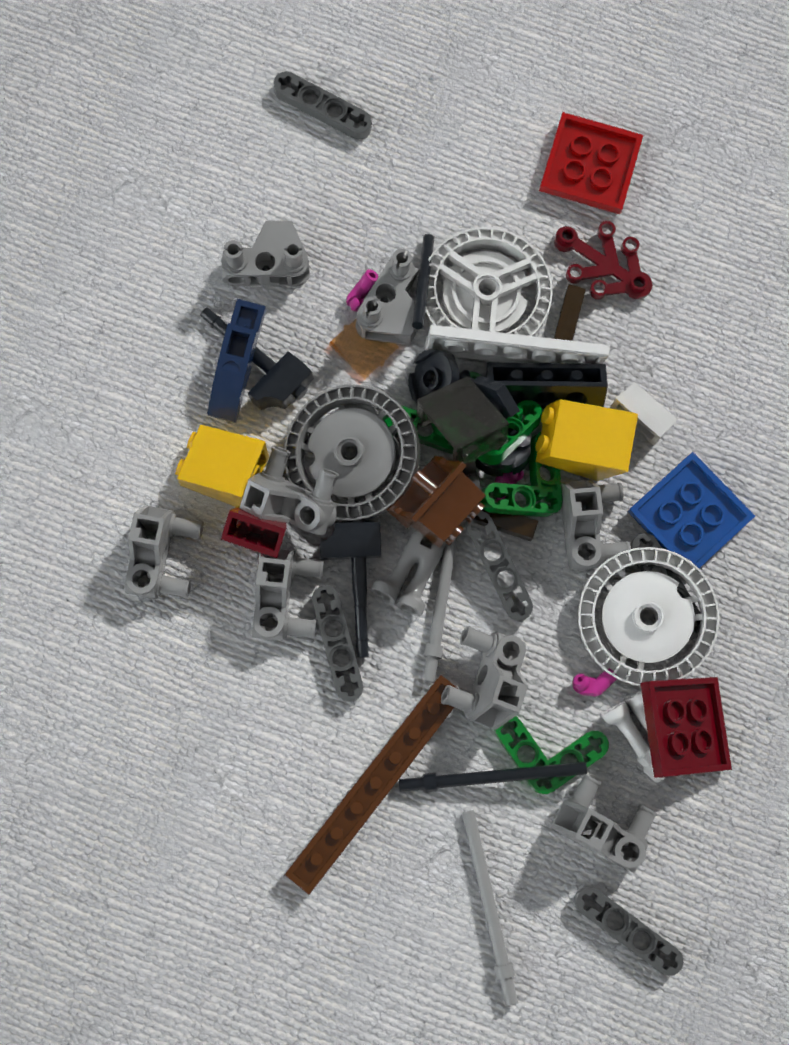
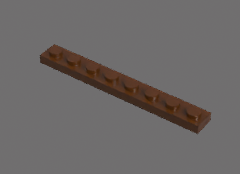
(370, 789)

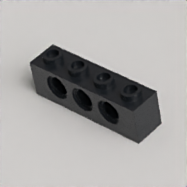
(552, 381)

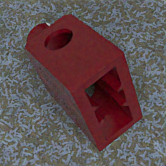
(253, 532)

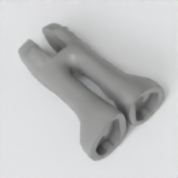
(413, 552)

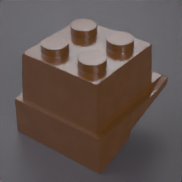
(439, 501)

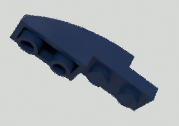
(235, 360)

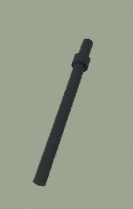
(431, 782)

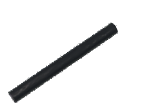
(423, 282)

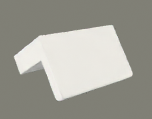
(652, 417)

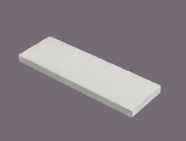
(512, 348)

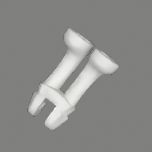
(620, 716)

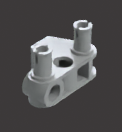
(274, 249)
(394, 318)
(279, 500)
(584, 527)
(150, 556)
(274, 597)
(503, 685)
(608, 836)

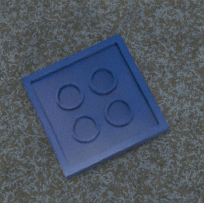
(691, 511)

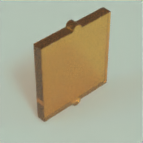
(361, 353)

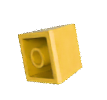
(586, 439)
(221, 463)

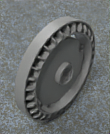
(374, 445)

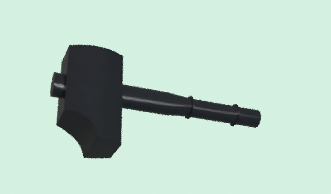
(282, 381)
(355, 542)

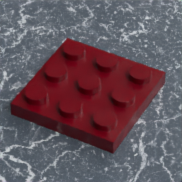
(685, 726)

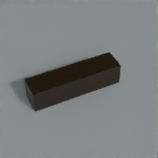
(569, 313)
(514, 525)

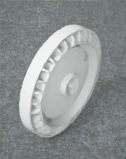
(491, 271)
(655, 592)

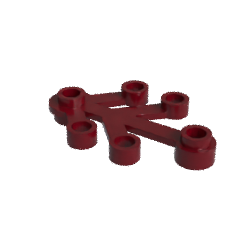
(605, 264)

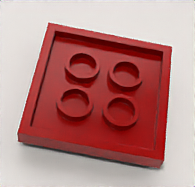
(591, 163)

